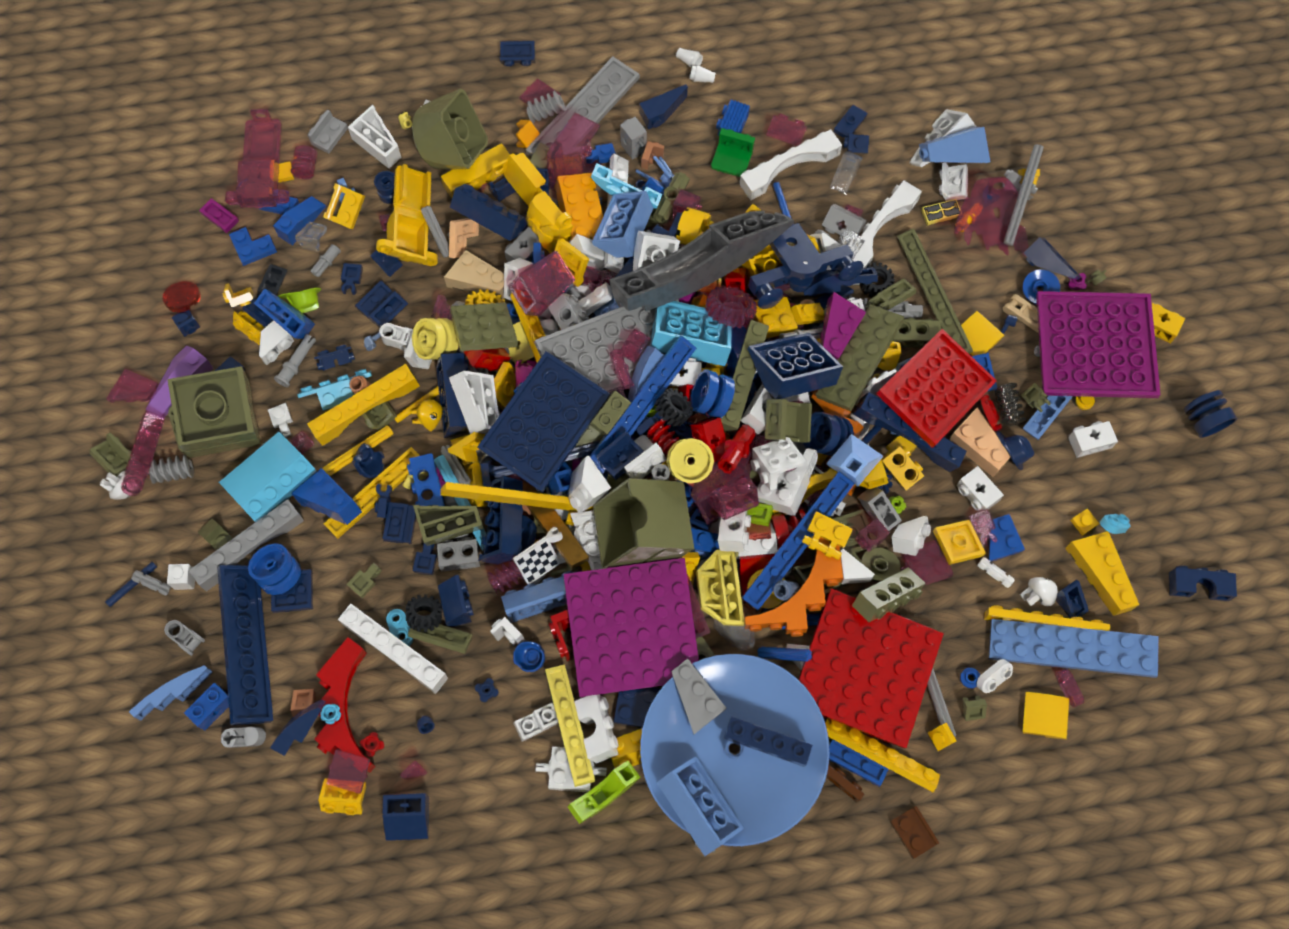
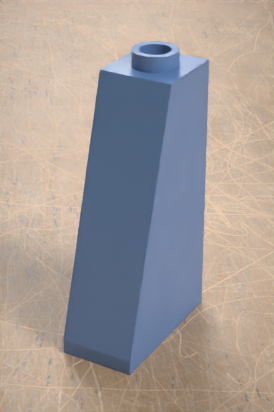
(961, 147)

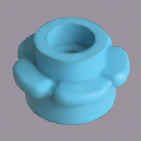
(325, 713)

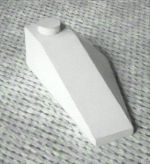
(947, 123)

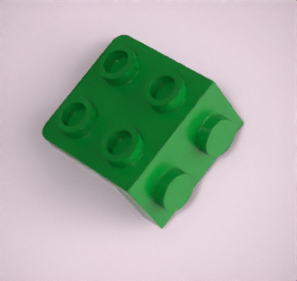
(733, 152)

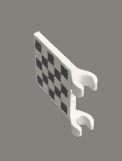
(539, 557)

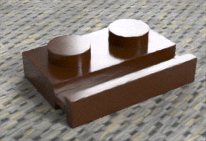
(914, 832)

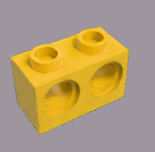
(898, 470)

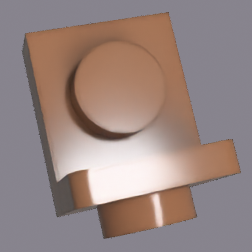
(651, 149)
(301, 700)

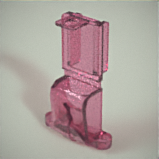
(260, 165)

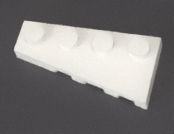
(587, 533)

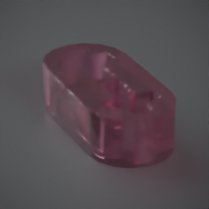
(1070, 687)

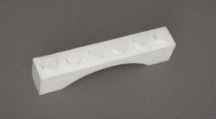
(820, 149)
(901, 202)
(393, 648)

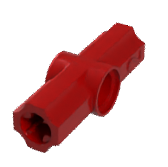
(736, 449)

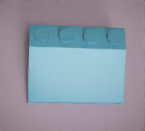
(696, 326)
(268, 477)

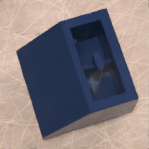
(454, 602)
(406, 816)

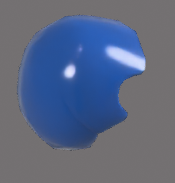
(529, 656)

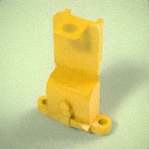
(542, 215)
(406, 225)

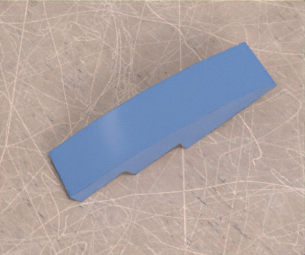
(1042, 420)
(177, 688)

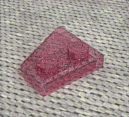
(132, 388)

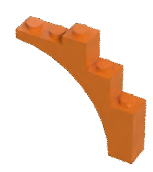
(810, 596)

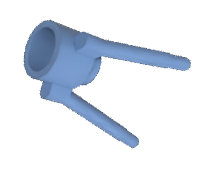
(666, 177)

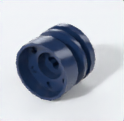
(1209, 413)
(828, 433)

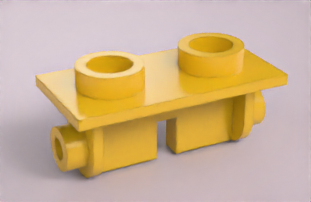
(243, 322)

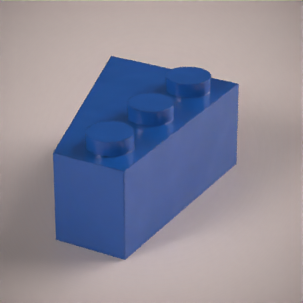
(326, 496)

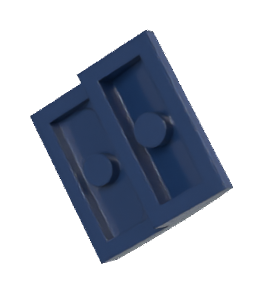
(381, 304)

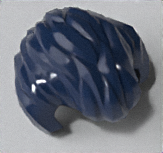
(368, 462)

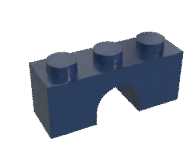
(1219, 583)

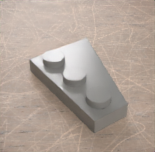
(696, 695)

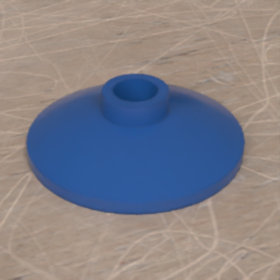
(1039, 278)

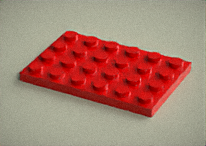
(936, 388)

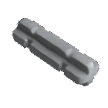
(151, 582)

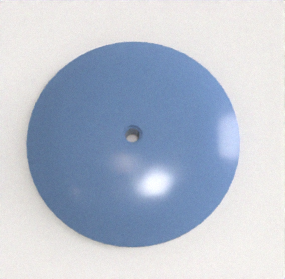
(759, 788)

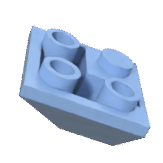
(854, 459)

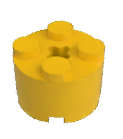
(692, 225)

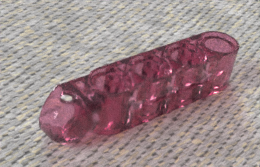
(142, 453)

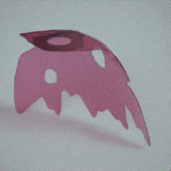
(984, 222)

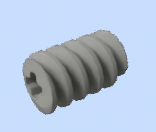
(545, 107)
(171, 469)

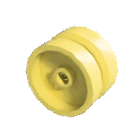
(434, 337)
(678, 456)

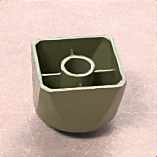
(449, 132)

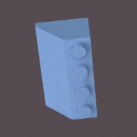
(621, 222)
(535, 598)
(700, 805)

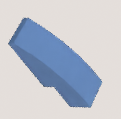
(647, 363)

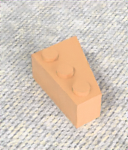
(981, 443)

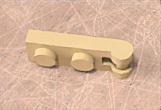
(1026, 314)

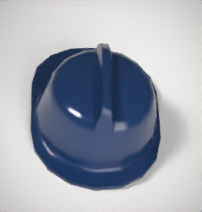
(1018, 448)

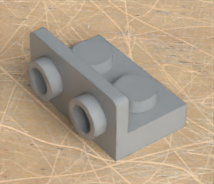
(327, 132)

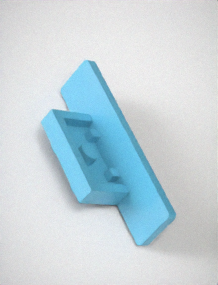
(333, 393)

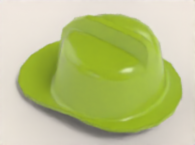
(303, 301)

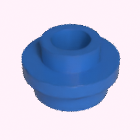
(964, 677)

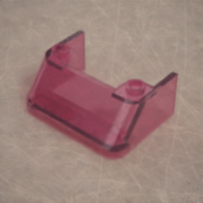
(571, 148)

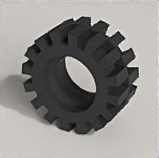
(884, 274)
(674, 407)
(423, 604)

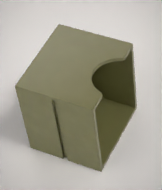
(213, 412)
(643, 523)

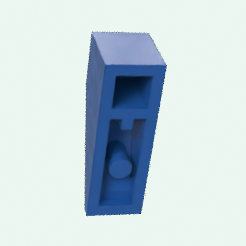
(297, 218)
(284, 314)

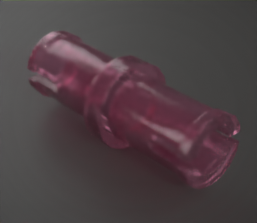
(621, 369)

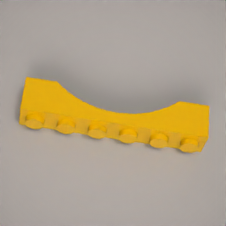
(334, 421)
(875, 478)

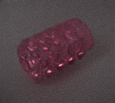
(504, 577)

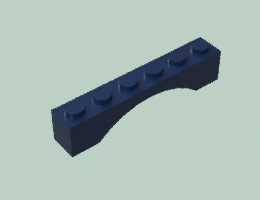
(878, 413)

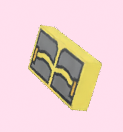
(941, 212)

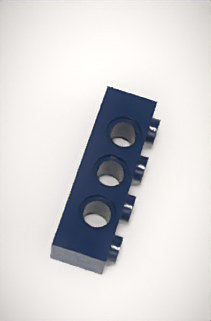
(768, 741)

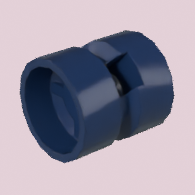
(385, 186)

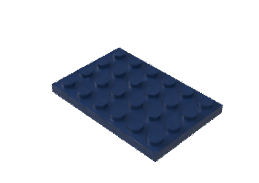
(544, 421)

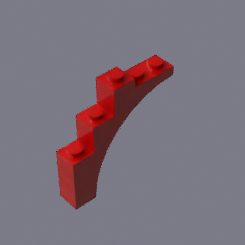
(338, 675)

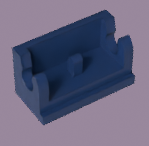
(501, 189)

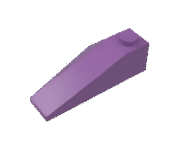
(185, 363)

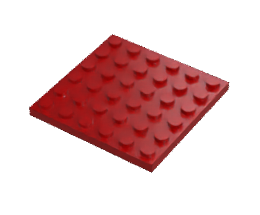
(871, 670)

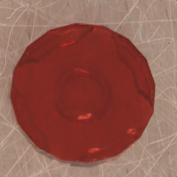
(181, 296)

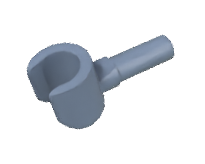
(370, 341)

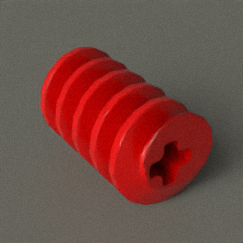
(660, 435)

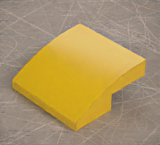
(981, 334)
(1046, 715)

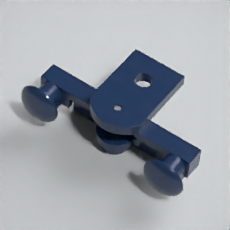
(800, 266)

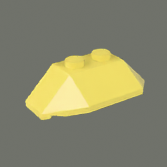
(720, 588)

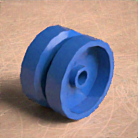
(712, 393)
(274, 569)

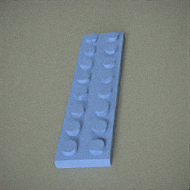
(1074, 648)

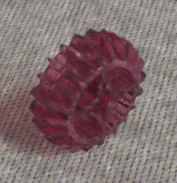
(731, 306)

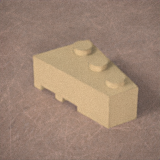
(474, 274)

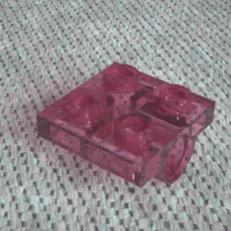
(596, 278)

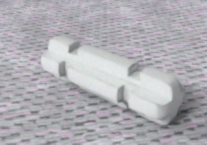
(996, 572)

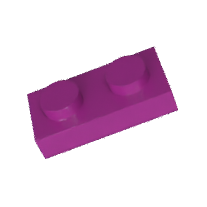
(219, 215)

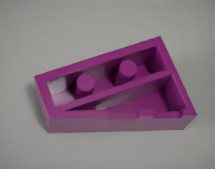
(839, 324)

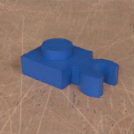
(601, 153)

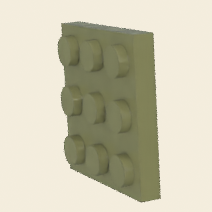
(483, 326)

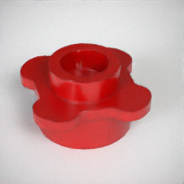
(378, 745)

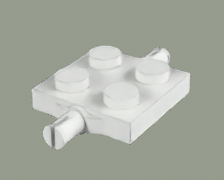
(560, 774)

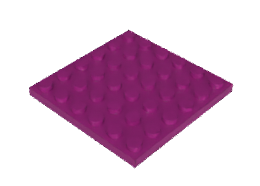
(1097, 344)
(630, 625)

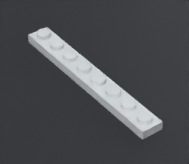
(620, 171)

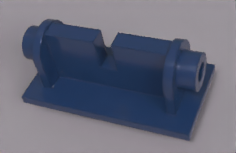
(327, 359)

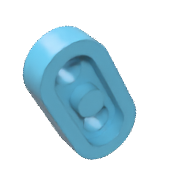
(1115, 523)
(400, 626)

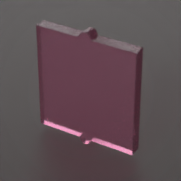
(536, 90)
(348, 771)

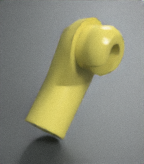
(405, 121)
(409, 479)

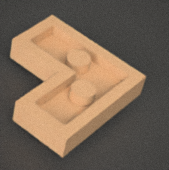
(459, 232)

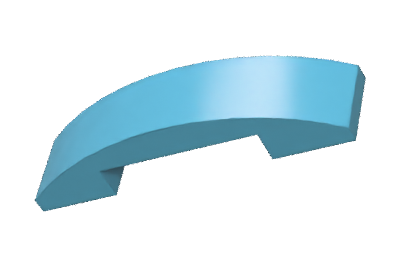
(612, 185)

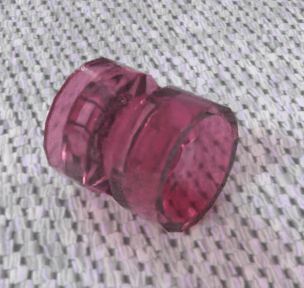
(304, 162)

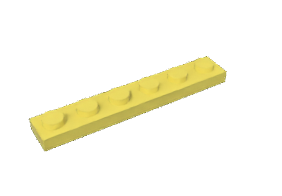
(569, 725)

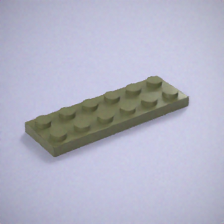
(862, 356)

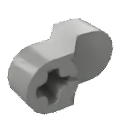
(234, 737)

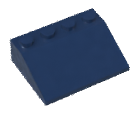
(794, 365)

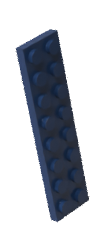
(244, 646)

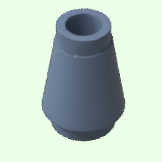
(785, 589)

